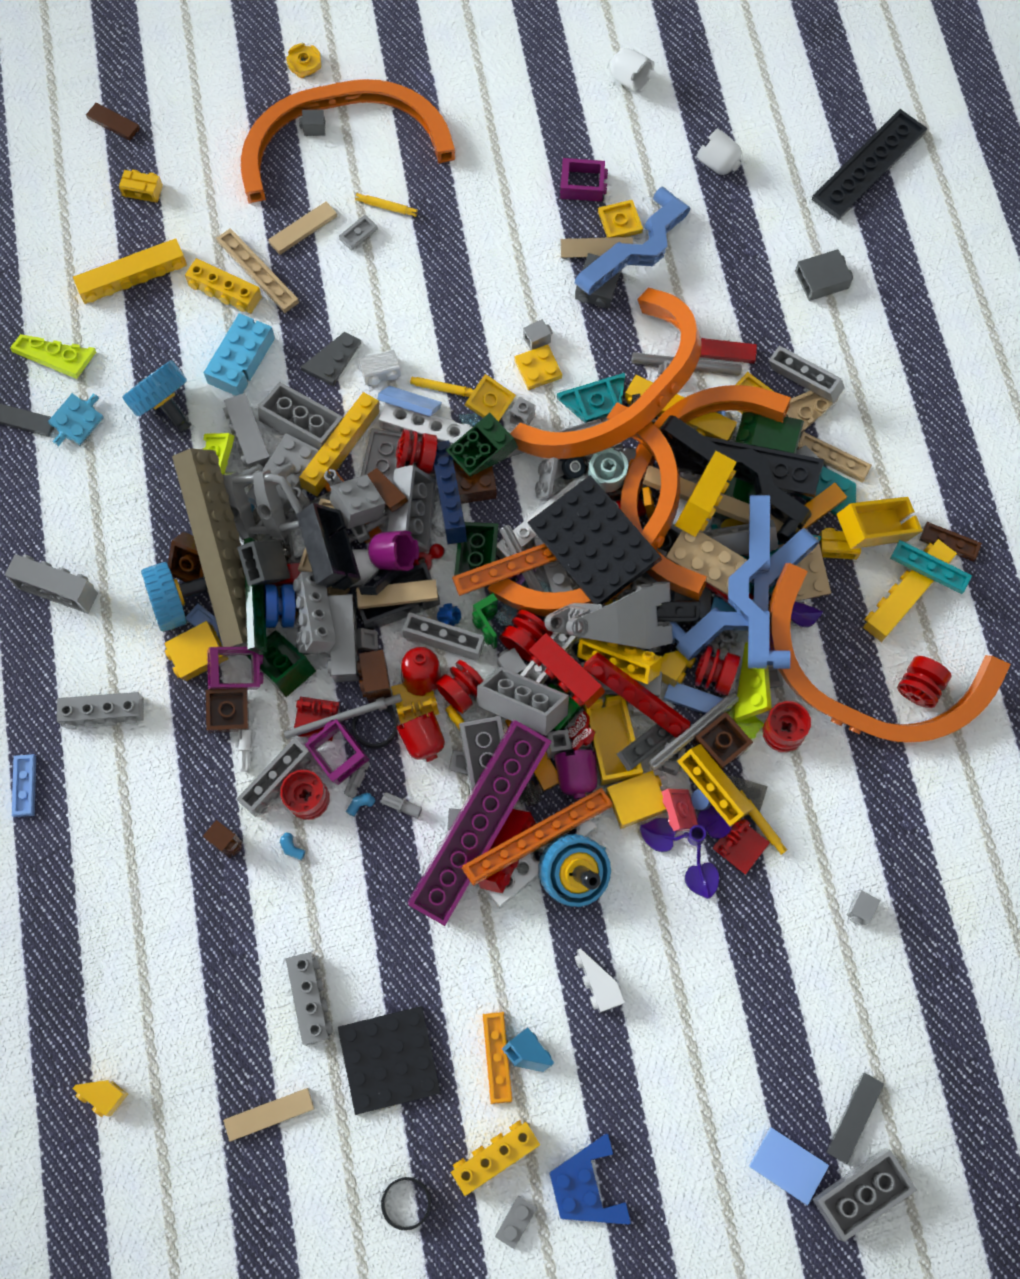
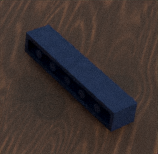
(449, 495)

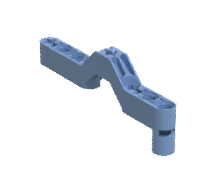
(647, 254)
(738, 589)
(715, 622)

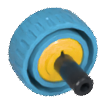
(157, 392)
(168, 596)
(574, 870)

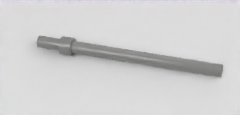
(381, 704)

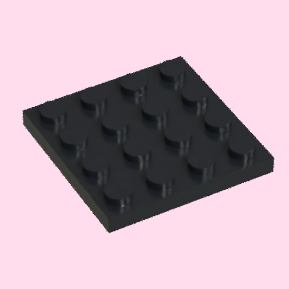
(388, 1060)

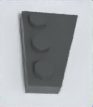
(332, 359)

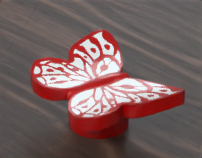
(581, 733)

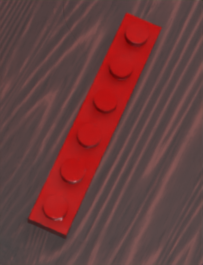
(636, 694)

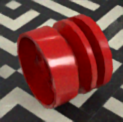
(415, 451)
(524, 634)
(717, 670)
(924, 681)
(460, 687)
(787, 716)
(295, 790)

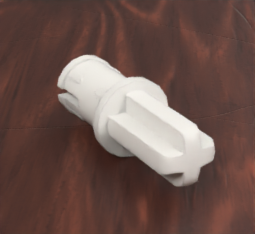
(244, 749)

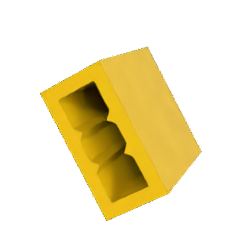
(190, 650)
(636, 799)

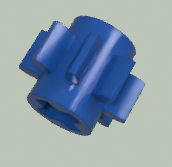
(449, 614)

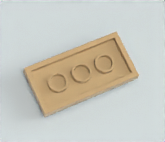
(706, 557)

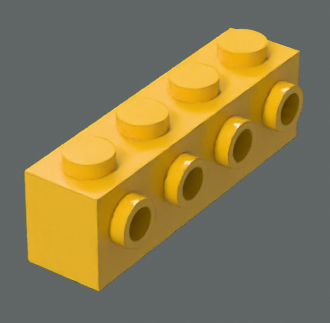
(223, 286)
(635, 662)
(715, 784)
(495, 1158)

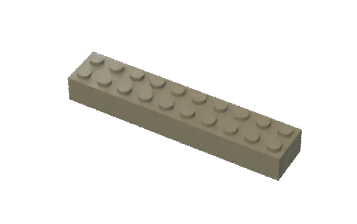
(215, 540)

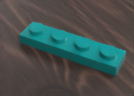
(931, 567)

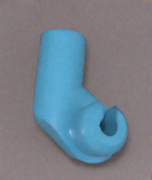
(360, 800)
(287, 845)

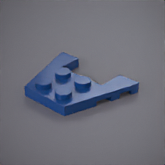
(578, 1191)

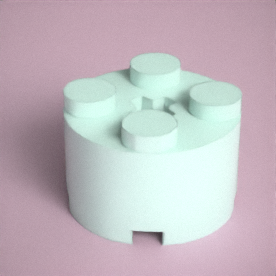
(608, 469)

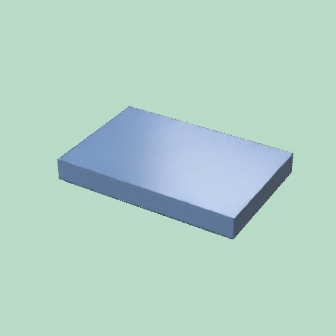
(409, 401)
(788, 1166)

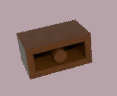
(223, 839)

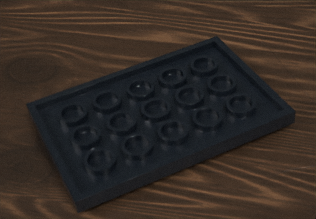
(594, 541)

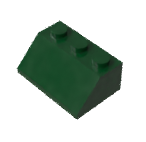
(479, 548)

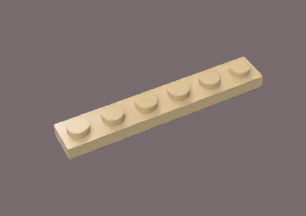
(257, 270)

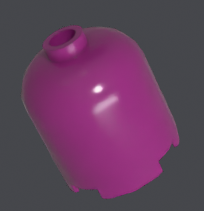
(393, 550)
(577, 773)

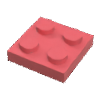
(680, 809)

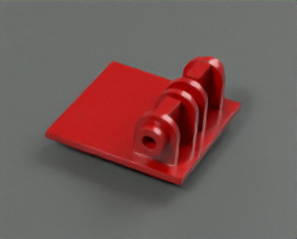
(312, 710)
(741, 846)

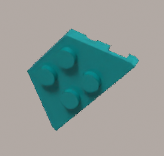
(594, 399)
(829, 477)

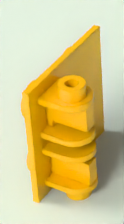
(412, 705)

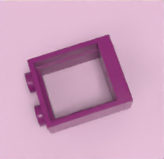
(578, 192)
(213, 668)
(349, 766)

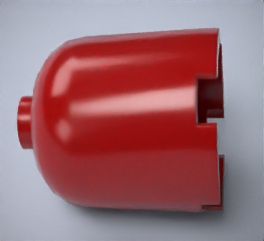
(420, 671)
(422, 737)

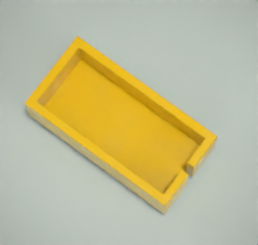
(706, 494)
(878, 522)
(612, 735)

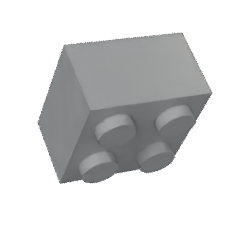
(357, 501)

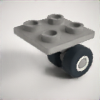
(552, 469)

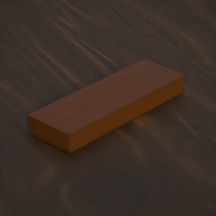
(112, 121)
(389, 492)
(960, 544)

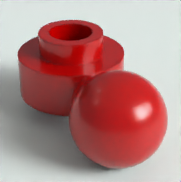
(435, 552)

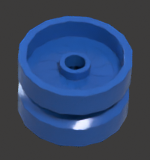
(281, 606)

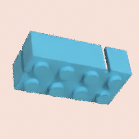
(239, 352)

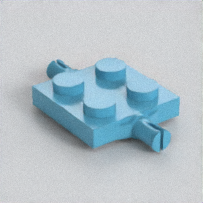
(75, 419)

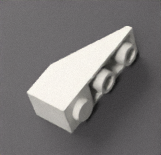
(602, 986)

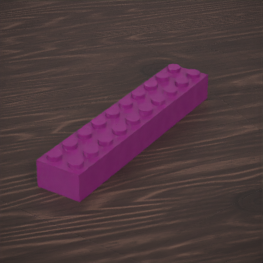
(479, 821)

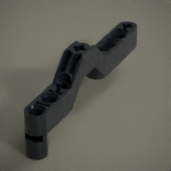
(749, 463)

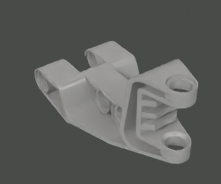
(624, 622)

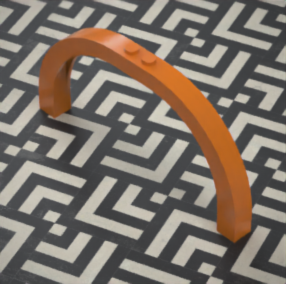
(334, 96)
(715, 399)
(643, 410)
(544, 603)
(960, 714)

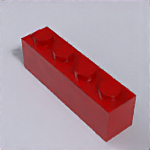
(566, 671)
(515, 824)

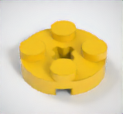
(307, 67)

